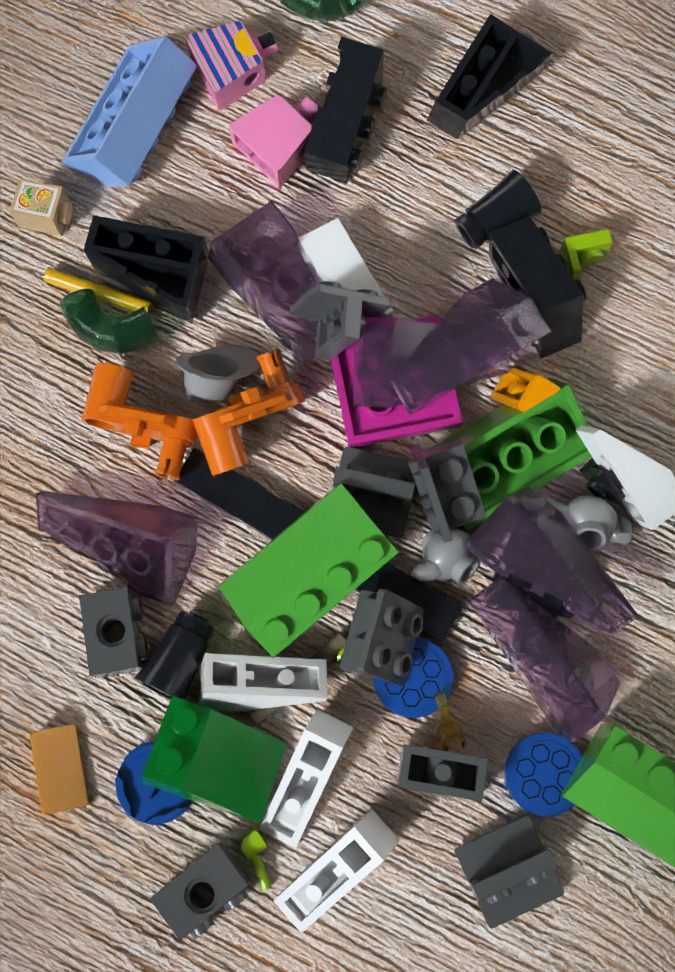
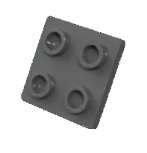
(338, 314)
(379, 485)
(446, 487)
(382, 636)
(509, 871)

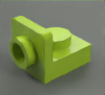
(585, 249)

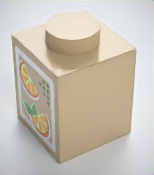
(41, 207)

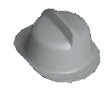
(216, 371)

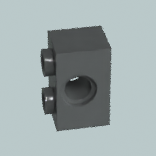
(100, 612)
(442, 772)
(177, 899)

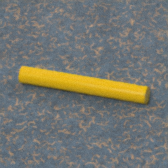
(102, 292)

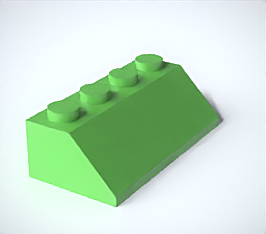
(522, 449)
(307, 570)
(627, 789)

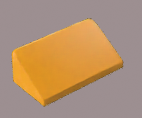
(522, 389)
(59, 769)

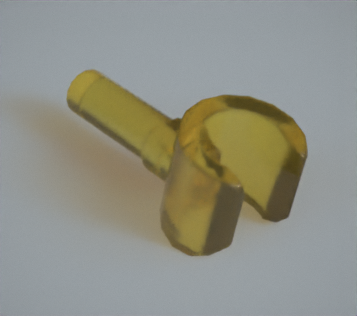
(448, 727)

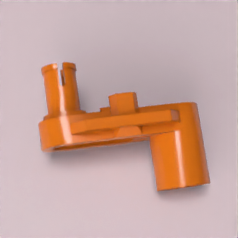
(108, 410)
(219, 429)

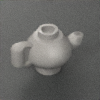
(595, 521)
(448, 559)

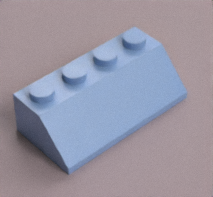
(131, 112)

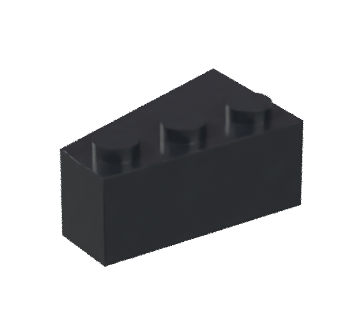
(487, 76)
(347, 111)
(150, 261)
(531, 267)

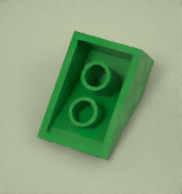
(214, 760)

